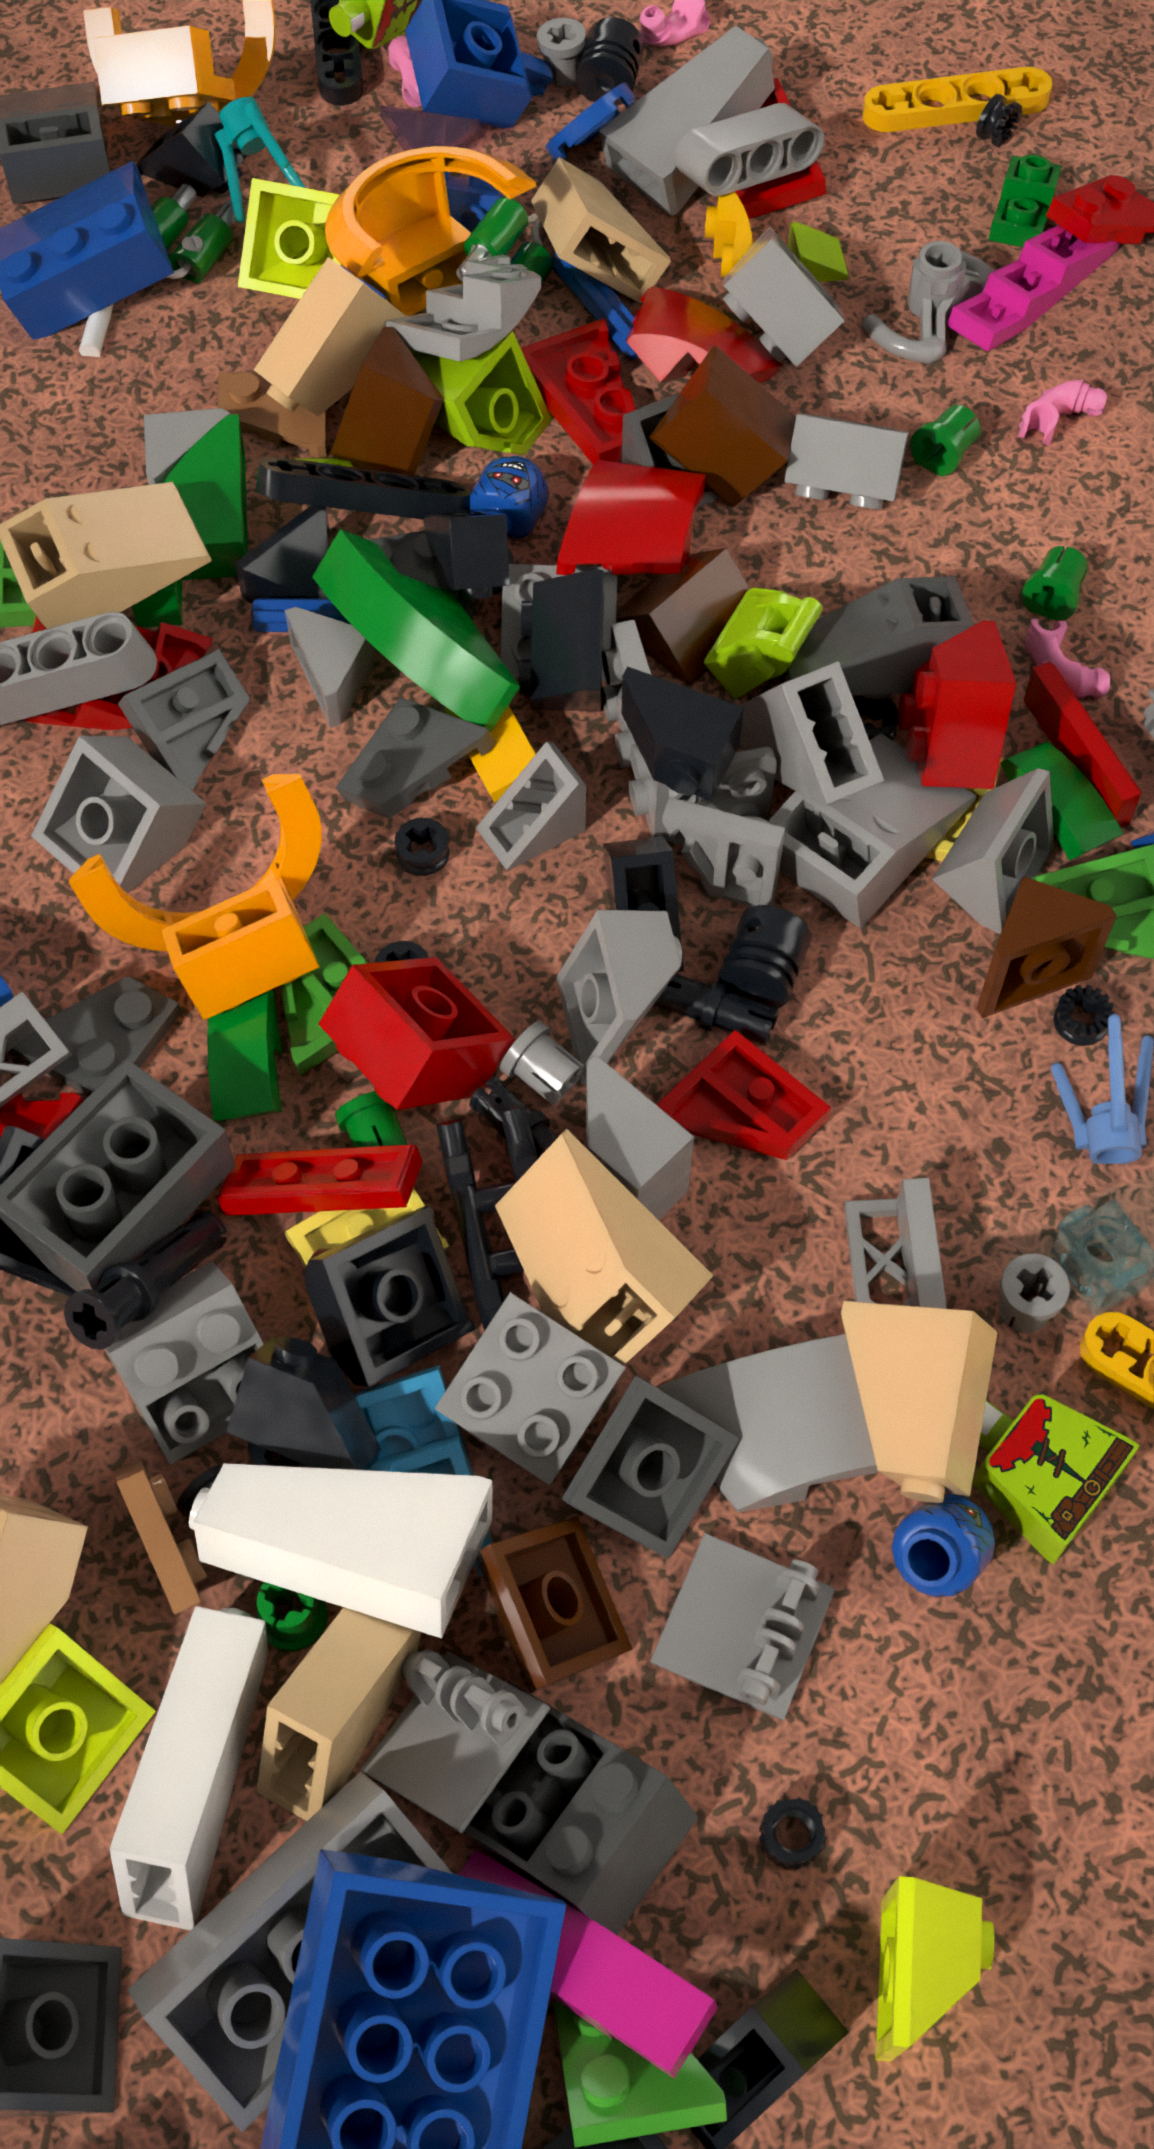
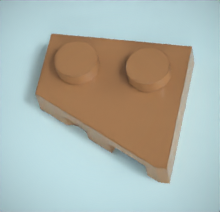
(259, 413)
(150, 1506)

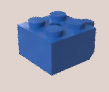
(473, 62)

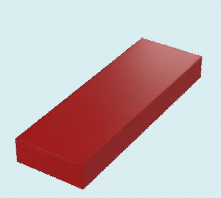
(1080, 740)
(321, 1180)

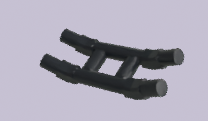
(473, 1203)

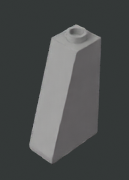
(713, 86)
(813, 735)

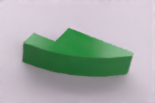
(215, 494)
(417, 630)

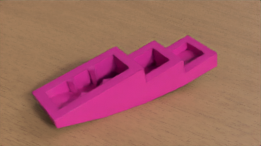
(1028, 287)
(615, 1982)

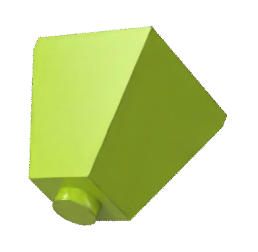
(489, 398)

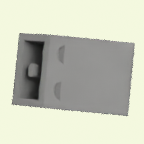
(870, 841)

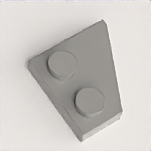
(730, 852)

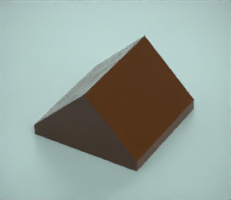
(388, 410)
(726, 429)
(686, 611)
(1044, 946)
(552, 1602)

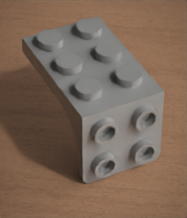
(746, 785)

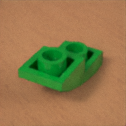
(1024, 200)
(1078, 810)
(243, 1060)

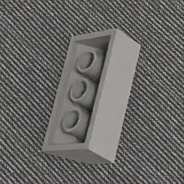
(231, 1978)

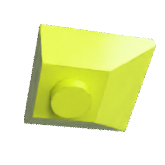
(284, 238)
(927, 1959)

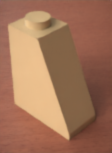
(597, 232)
(324, 340)
(921, 1392)
(331, 1710)

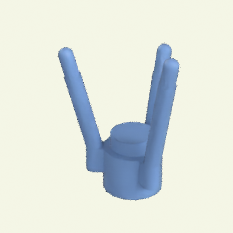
(1112, 1131)

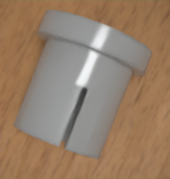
(562, 46)
(542, 1063)
(1027, 1275)

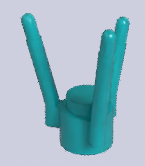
(249, 132)

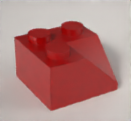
(959, 710)
(415, 1032)

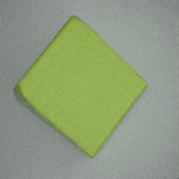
(818, 252)

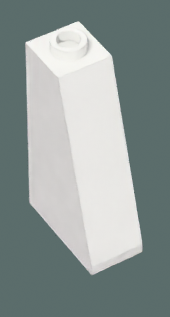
(349, 1537)
(189, 1769)

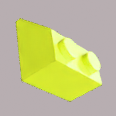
(63, 1727)

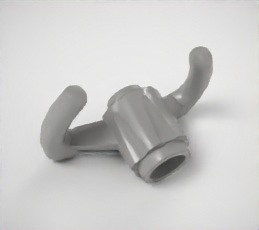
(938, 282)

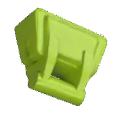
(761, 639)

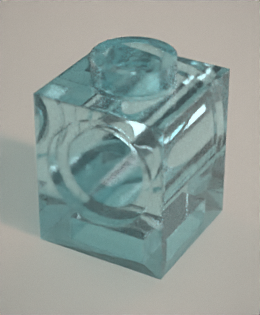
(1097, 1281)

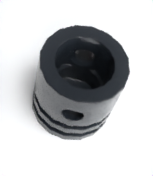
(609, 57)
(767, 959)

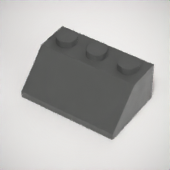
(114, 1177)

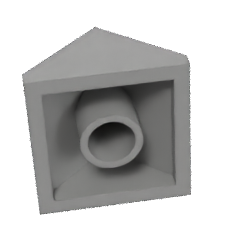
(1000, 844)

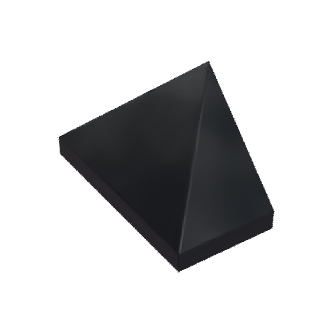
(287, 559)

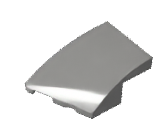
(471, 315)
(793, 1417)

